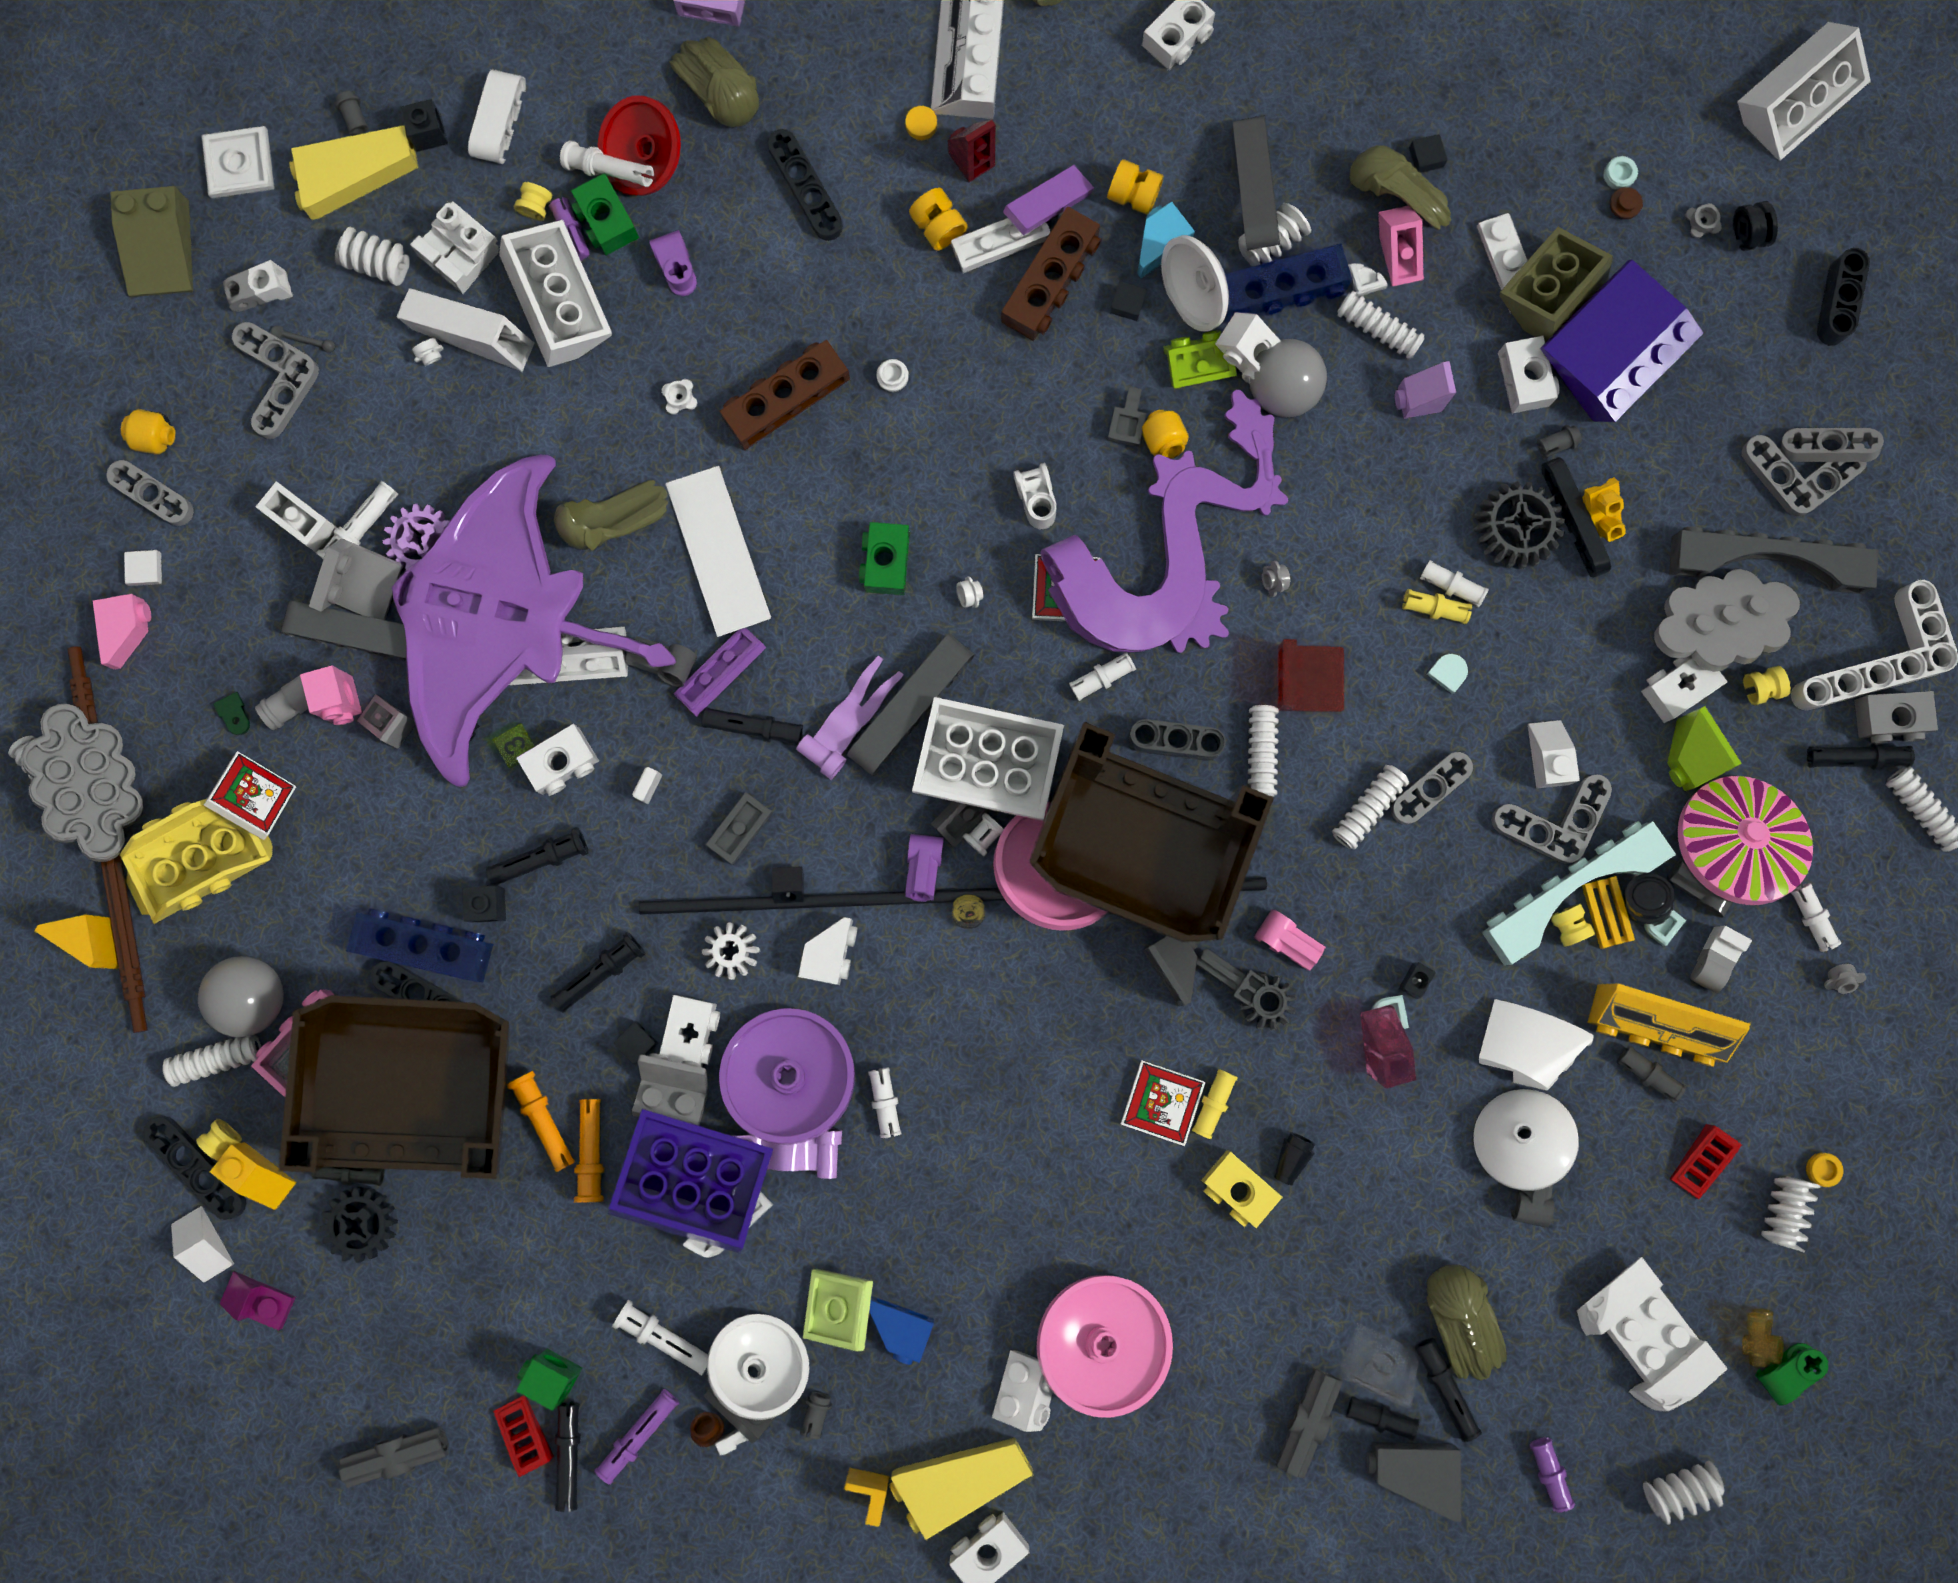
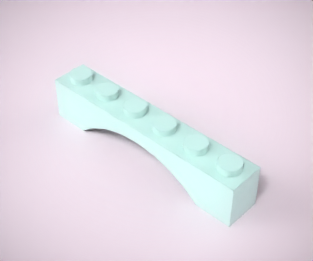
(1522, 930)

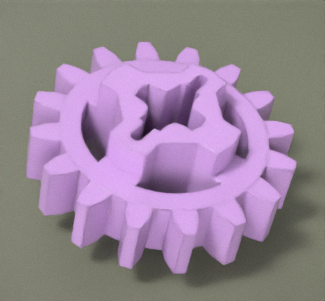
(408, 525)

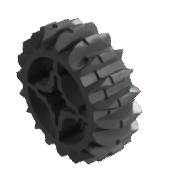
(1519, 551)

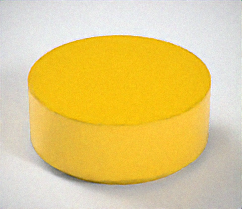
(921, 123)
(1824, 1169)

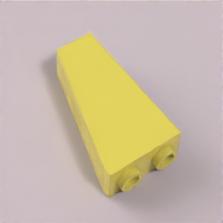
(349, 168)
(957, 1483)

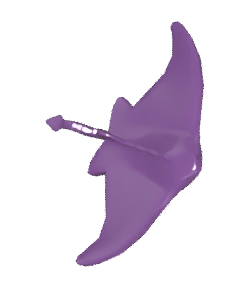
(487, 611)

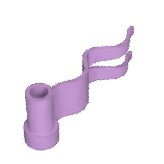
(845, 722)
(816, 1154)

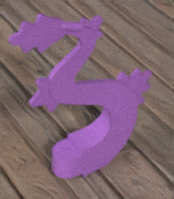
(1183, 602)

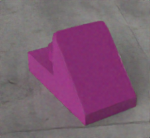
(256, 1301)

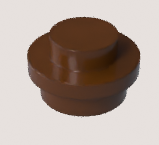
(1626, 203)
(706, 1429)

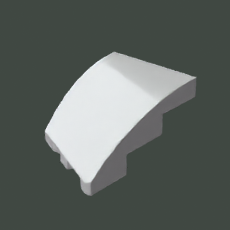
(1531, 1044)

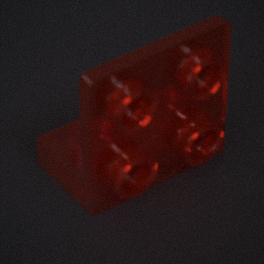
(1310, 677)

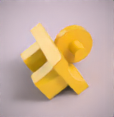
(1605, 509)

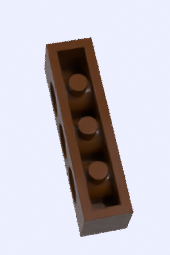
(1071, 230)
(778, 411)

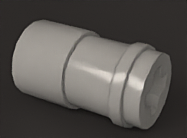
(283, 704)

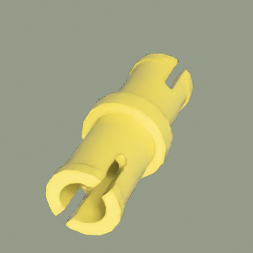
(1437, 606)
(1214, 1104)

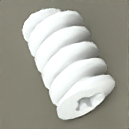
(1289, 223)
(371, 257)
(1790, 1212)
(1685, 1491)

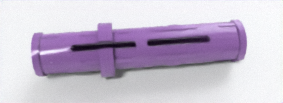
(628, 1446)

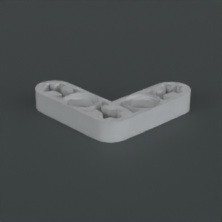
(286, 368)
(1807, 487)
(1567, 831)

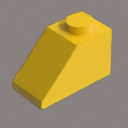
(253, 1175)

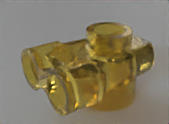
(1760, 1344)

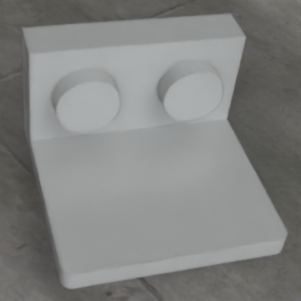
(355, 580)
(671, 1088)

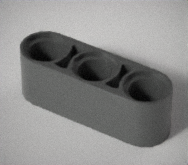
(1192, 734)

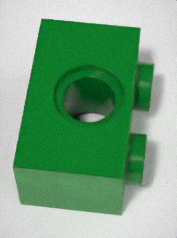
(600, 197)
(891, 540)
(547, 1378)

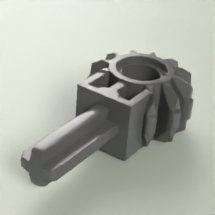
(1249, 989)

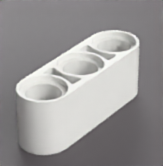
(495, 116)

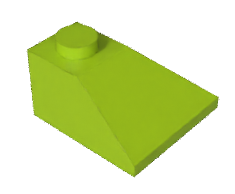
(1699, 750)

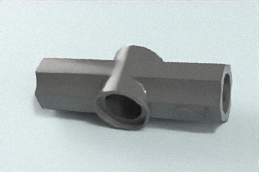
(1309, 1423)
(393, 1457)

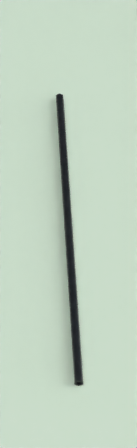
(841, 900)

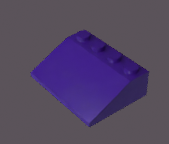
(1620, 342)
(690, 1181)

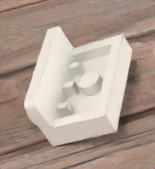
(1023, 1394)

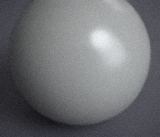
(1289, 378)
(240, 996)

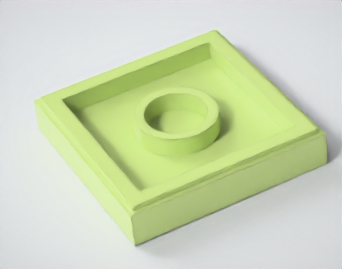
(837, 1309)

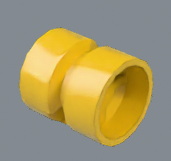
(1135, 187)
(934, 214)

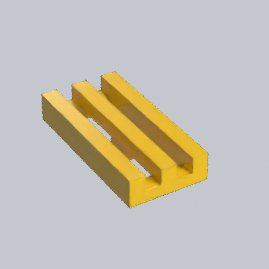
(1620, 909)

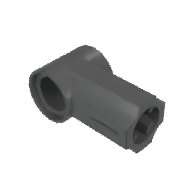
(674, 674)
(1683, 879)
(1534, 1207)

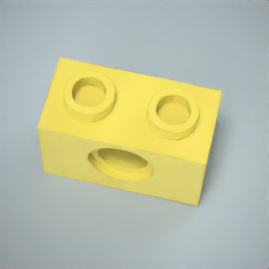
(1259, 1198)

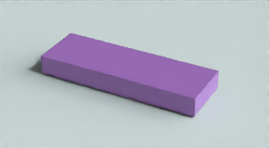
(1048, 200)
(719, 670)

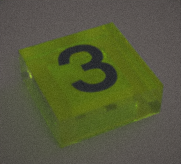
(513, 744)

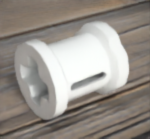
(974, 837)

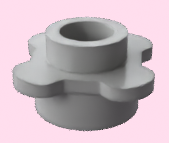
(1707, 212)
(1275, 578)
(1844, 978)

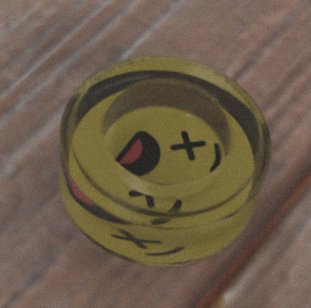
(968, 911)

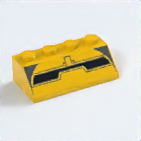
(1666, 1023)

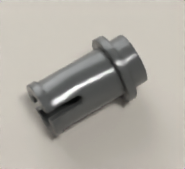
(351, 112)
(1566, 438)
(815, 1415)

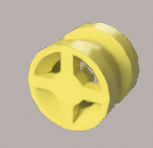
(533, 201)
(218, 1139)

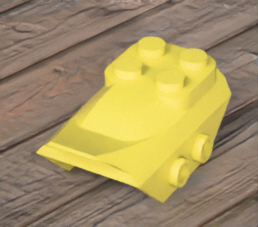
(188, 858)

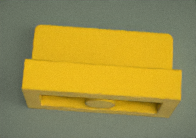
(869, 1484)

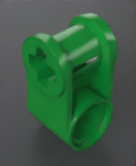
(1791, 1377)

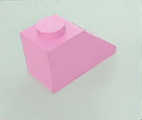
(1402, 244)
(120, 627)

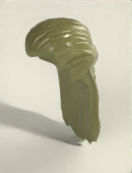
(717, 81)
(1389, 172)
(592, 523)
(1466, 1321)

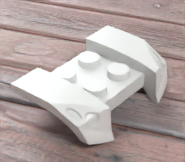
(1652, 1338)

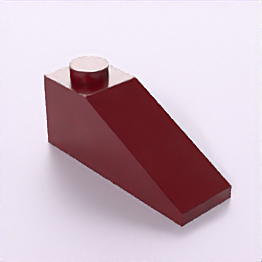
(973, 148)

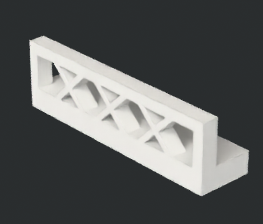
(585, 661)

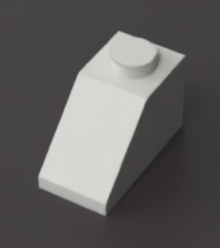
(1552, 754)

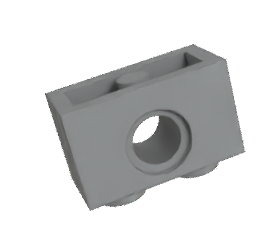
(1914, 710)

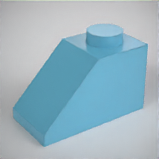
(1160, 227)

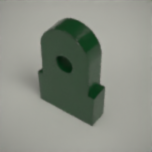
(231, 708)

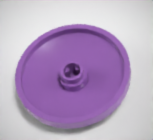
(787, 1076)

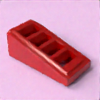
(1694, 1154)
(539, 1441)

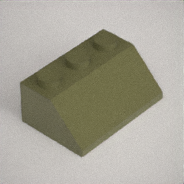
(1555, 283)

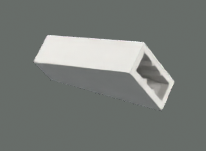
(466, 328)

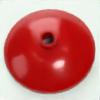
(630, 132)

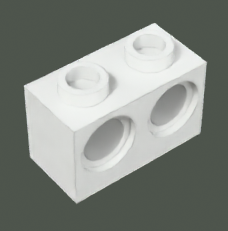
(1172, 26)

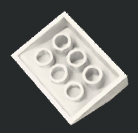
(988, 758)

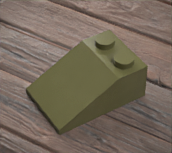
(153, 240)

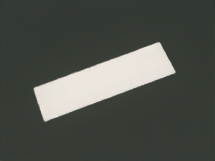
(718, 551)

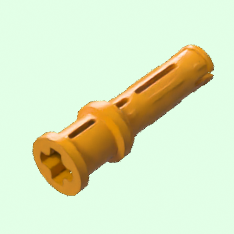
(535, 1107)
(589, 1166)

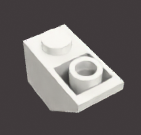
(826, 953)

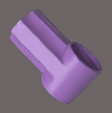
(923, 861)

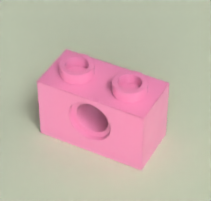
(331, 695)

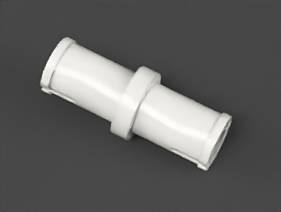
(1454, 583)
(1102, 676)
(1815, 917)
(884, 1102)

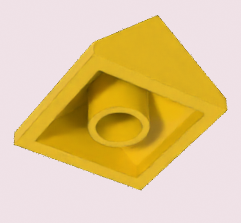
(85, 938)

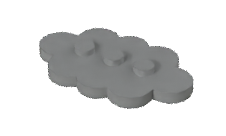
(1727, 620)
(82, 782)

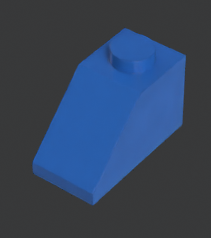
(901, 1330)

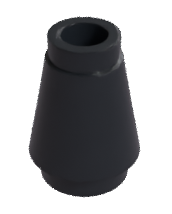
(1293, 1158)

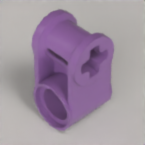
(674, 260)

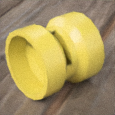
(1771, 684)
(1572, 925)

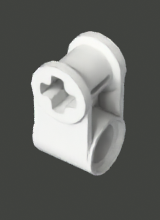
(1034, 491)

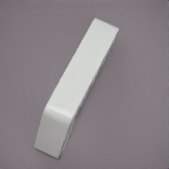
(1888, 669)

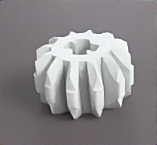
(722, 942)

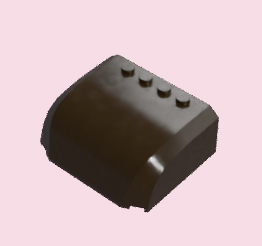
(1147, 842)
(395, 1086)

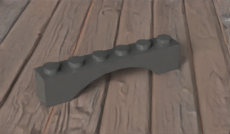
(1839, 568)

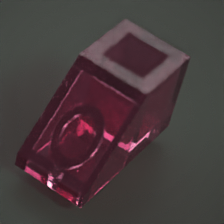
(1387, 1048)

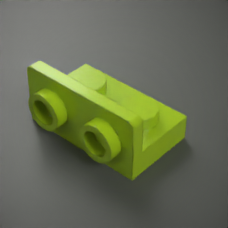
(1197, 360)

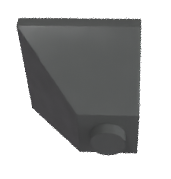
(1175, 965)

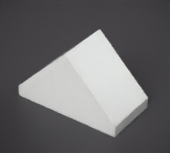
(199, 1245)

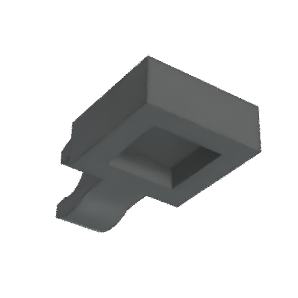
(1127, 421)

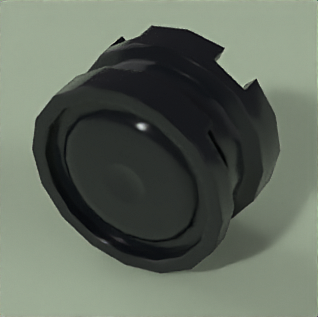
(1755, 225)
(1649, 899)

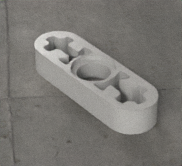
(1857, 453)
(141, 485)
(1444, 766)

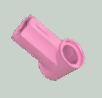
(1284, 937)

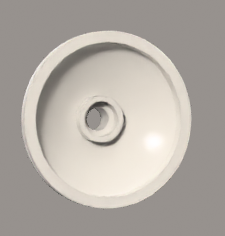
(1195, 282)
(1531, 1161)
(775, 1353)

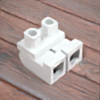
(456, 247)

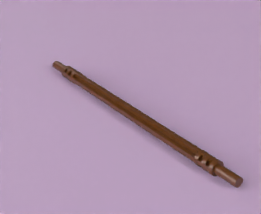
(113, 873)

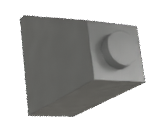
(1420, 1473)

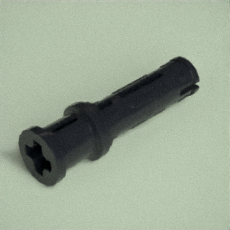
(551, 852)
(610, 963)

